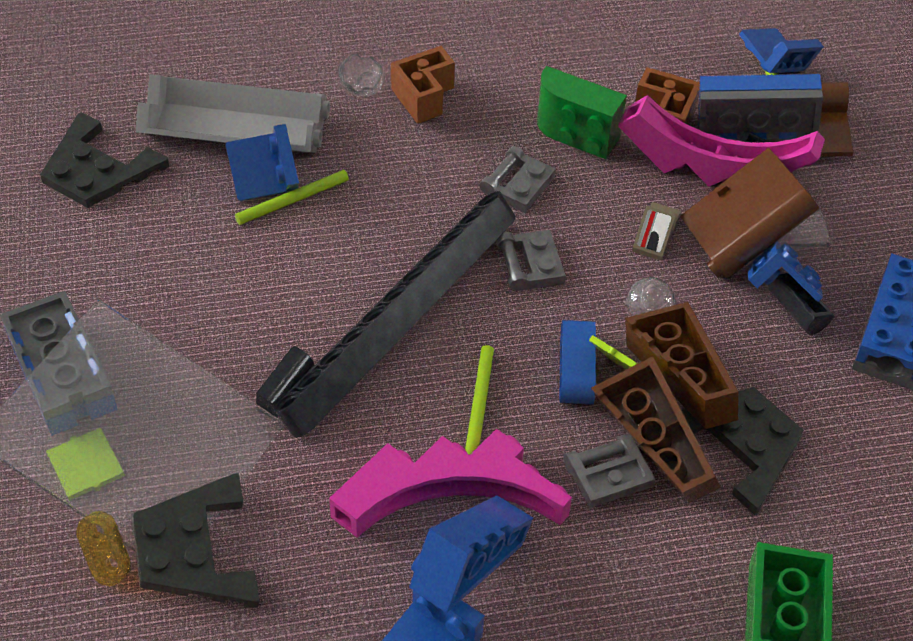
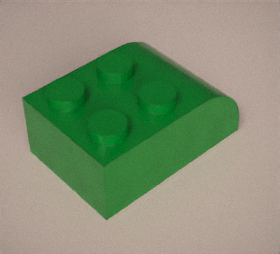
(579, 112)
(789, 595)

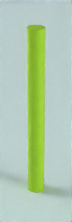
(291, 197)
(479, 399)

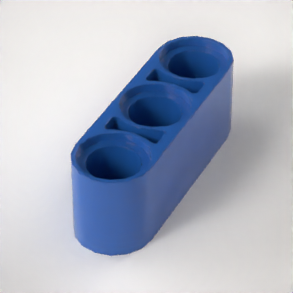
(577, 362)

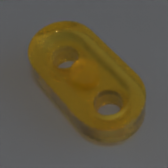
(101, 547)

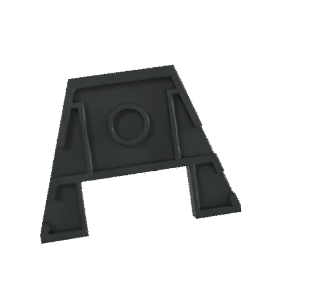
(87, 172)
(759, 438)
(177, 549)

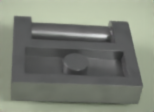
(526, 183)
(540, 257)
(612, 478)

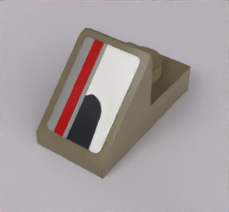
(656, 230)

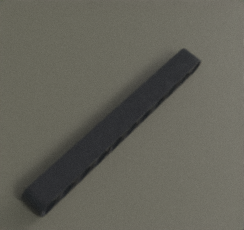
(393, 316)

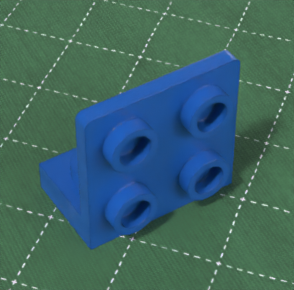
(777, 53)
(262, 165)
(767, 264)
(429, 623)

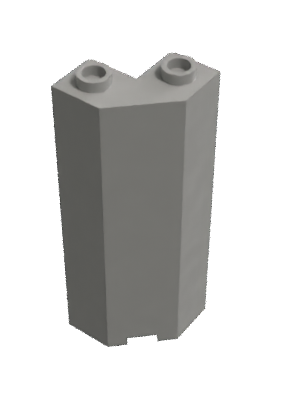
(230, 112)

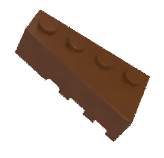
(686, 362)
(653, 418)

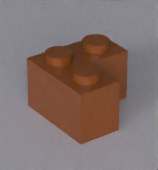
(421, 82)
(670, 92)

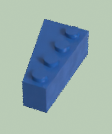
(467, 551)

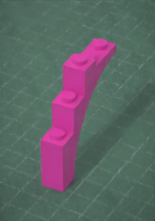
(713, 158)
(444, 470)

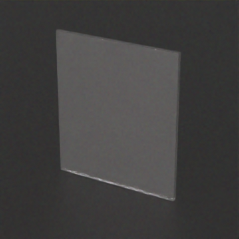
(127, 422)

